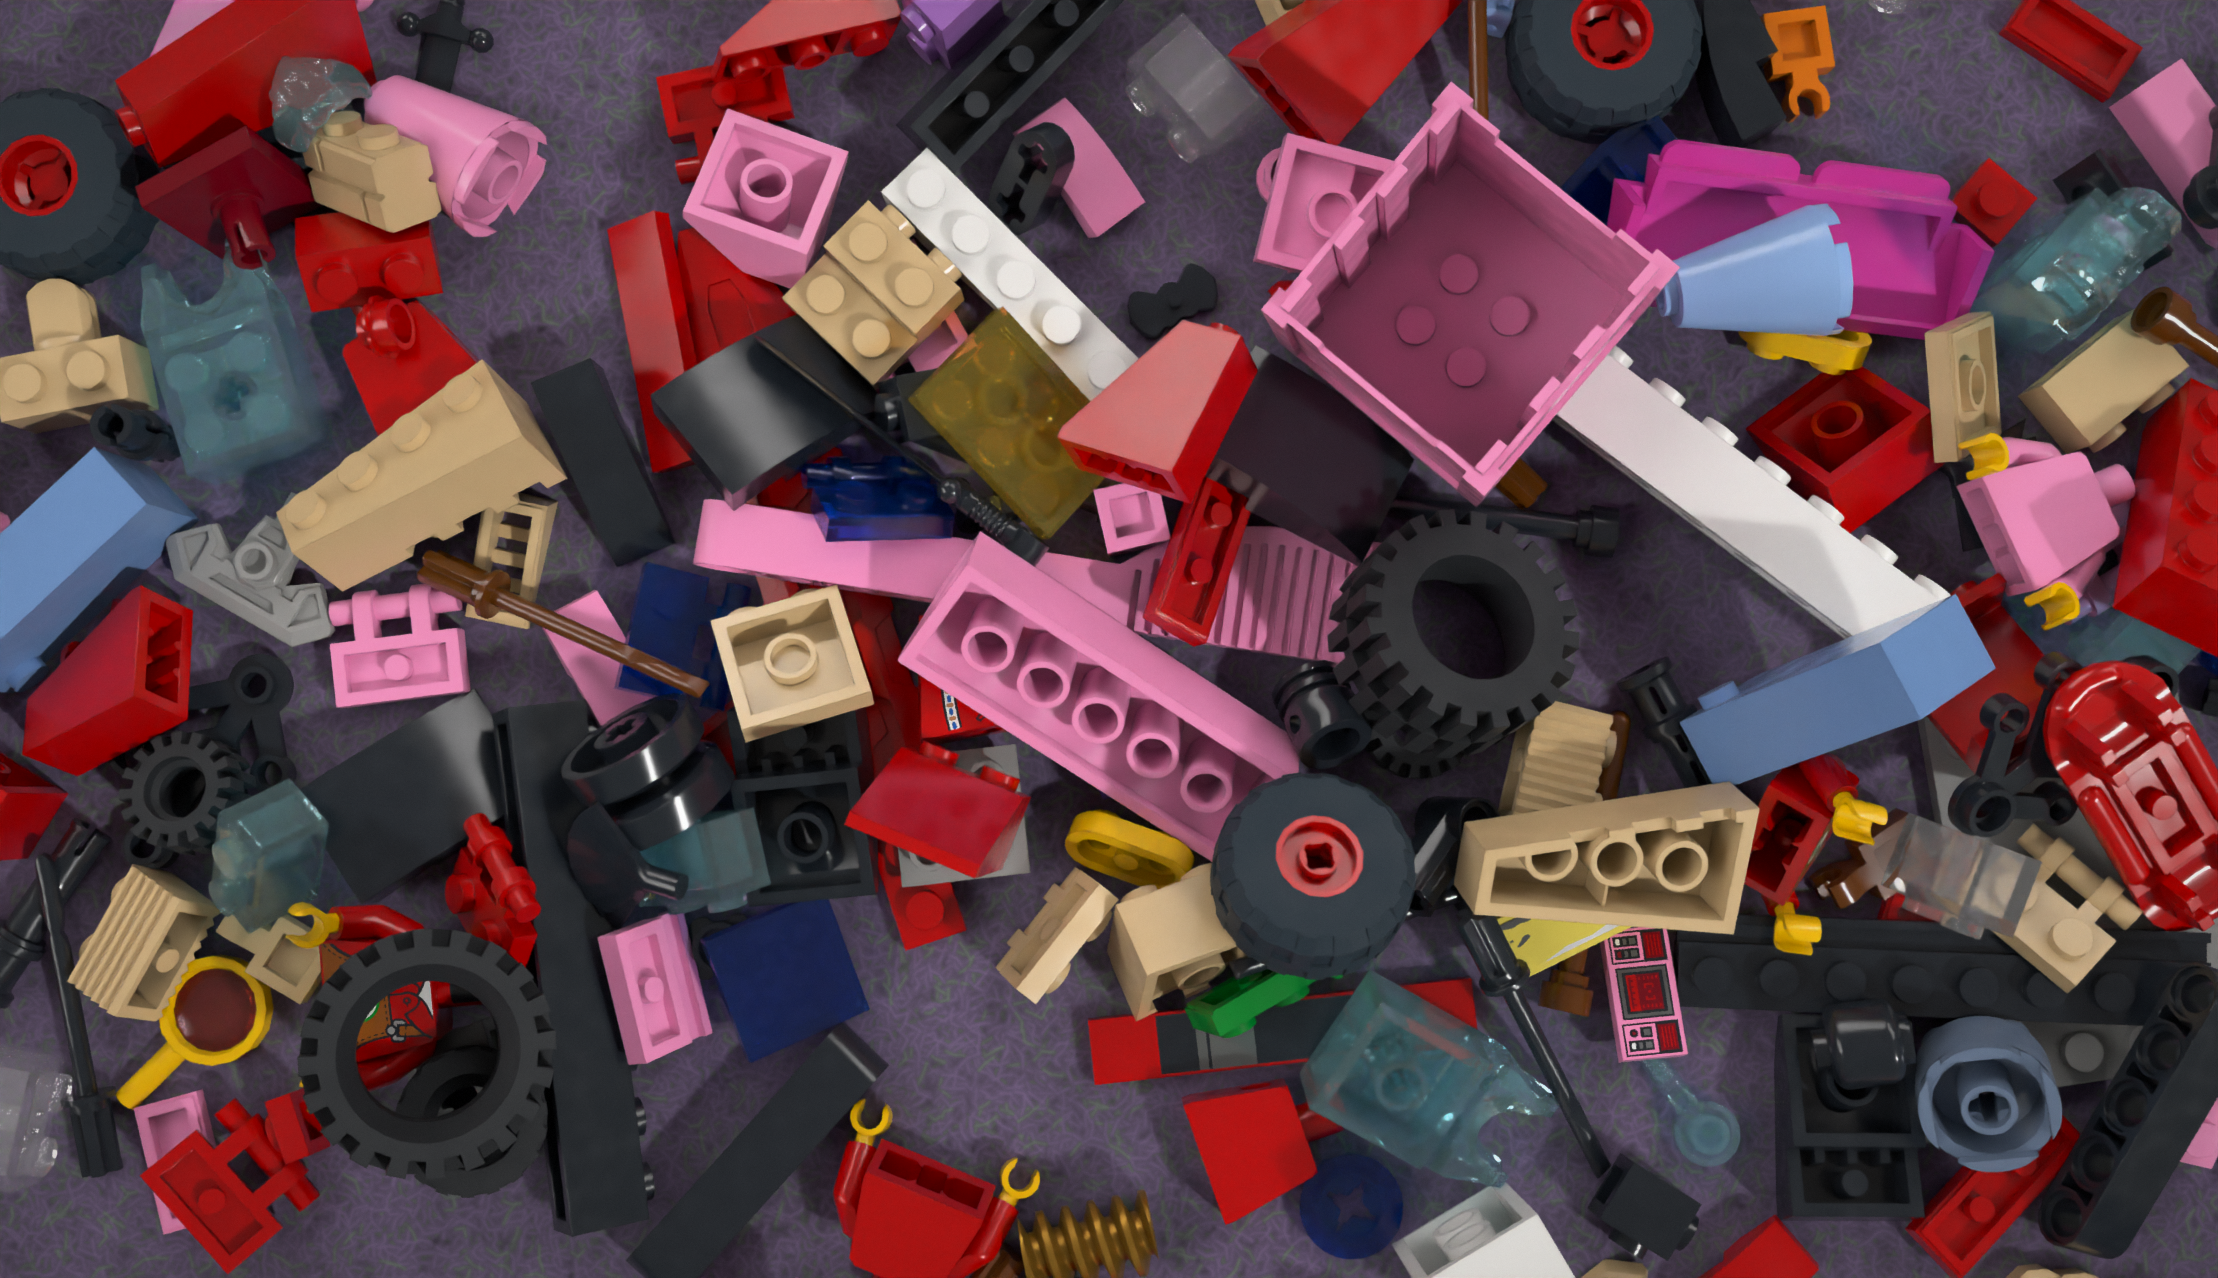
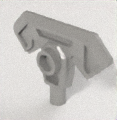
(253, 579)

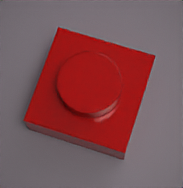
(1991, 202)
(293, 1128)

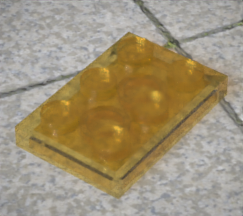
(1002, 412)

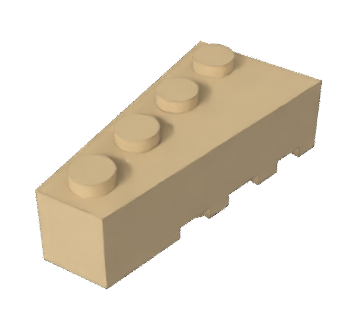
(421, 479)
(1619, 861)
(1168, 941)

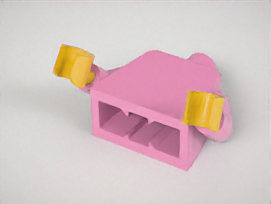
(2043, 518)

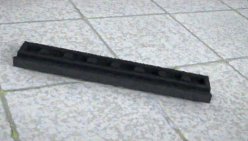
(1925, 972)

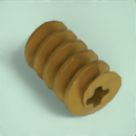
(1090, 1243)

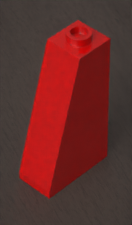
(1335, 59)
(224, 70)

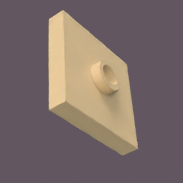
(1962, 383)

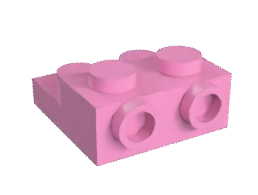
(1311, 197)

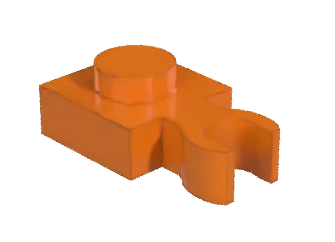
(1801, 57)

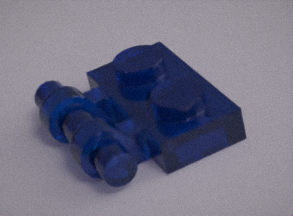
(875, 500)
(666, 625)

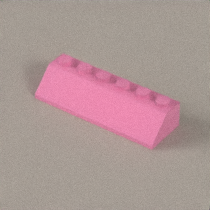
(1094, 695)

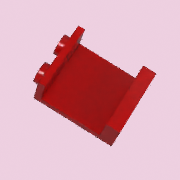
(2014, 661)

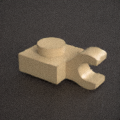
(276, 959)

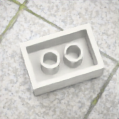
(1483, 1238)

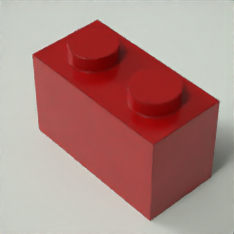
(352, 260)

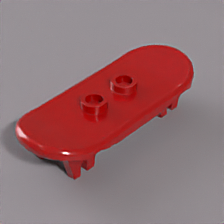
(2141, 787)

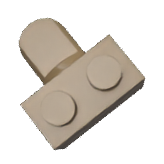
(71, 364)

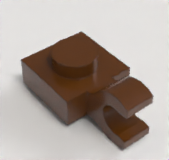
(1865, 870)

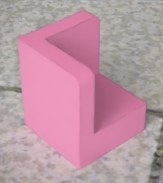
(1131, 518)

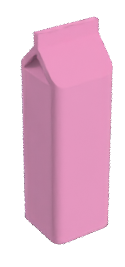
(2171, 130)

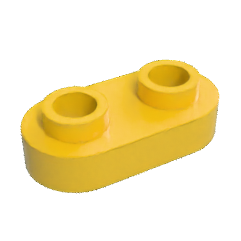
(1827, 353)
(1127, 849)

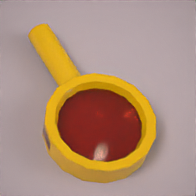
(209, 1022)

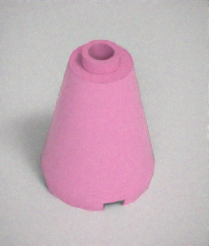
(475, 151)

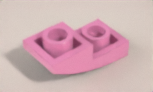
(1098, 185)
(592, 671)

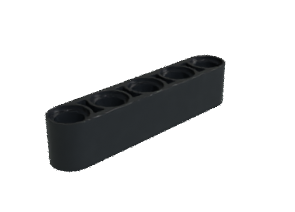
(2140, 1123)
(760, 1158)

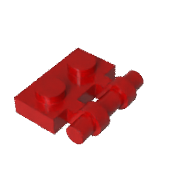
(697, 106)
(491, 892)
(215, 1200)

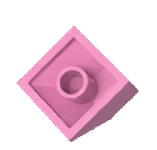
(766, 197)

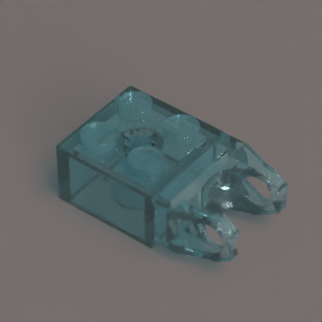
(2075, 267)
(215, 355)
(1418, 1082)

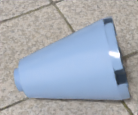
(1766, 279)

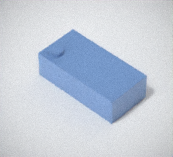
(77, 555)
(1838, 694)

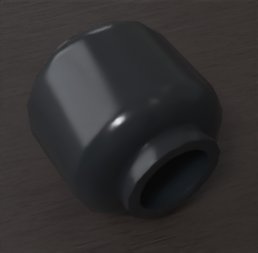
(1864, 1043)

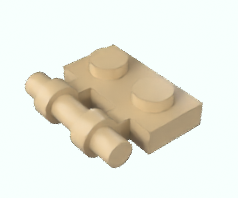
(2054, 933)
(1043, 952)

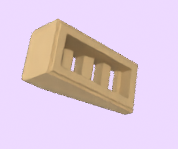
(537, 537)

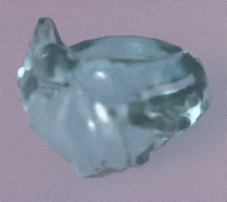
(308, 93)

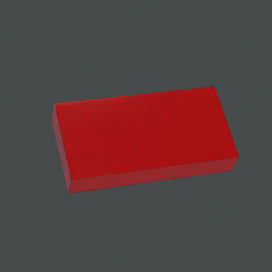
(2072, 44)

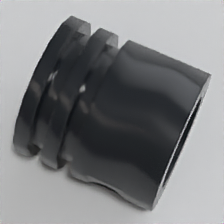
(1319, 717)

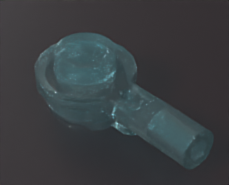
(1702, 1129)

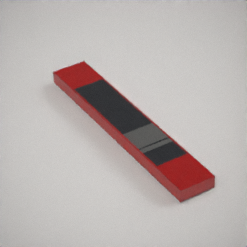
(1170, 1046)

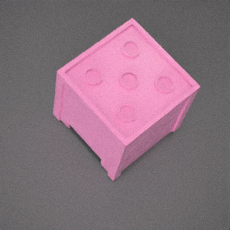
(1465, 299)

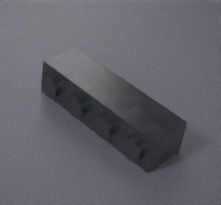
(999, 75)

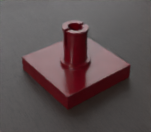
(231, 192)

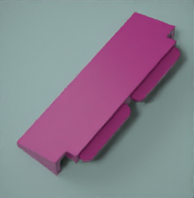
(1905, 253)

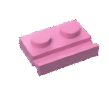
(654, 987)

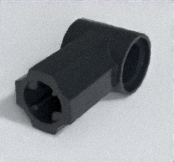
(1437, 845)

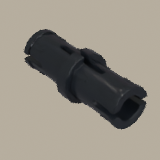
(134, 433)

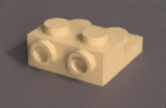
(876, 292)
(791, 662)

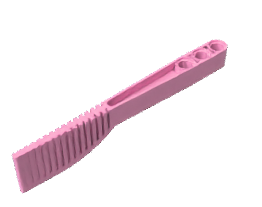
(1271, 603)

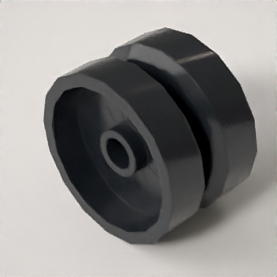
(650, 770)

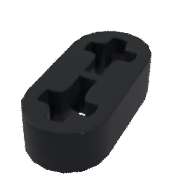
(1021, 173)

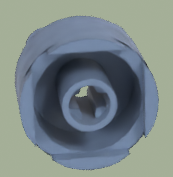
(1991, 1129)

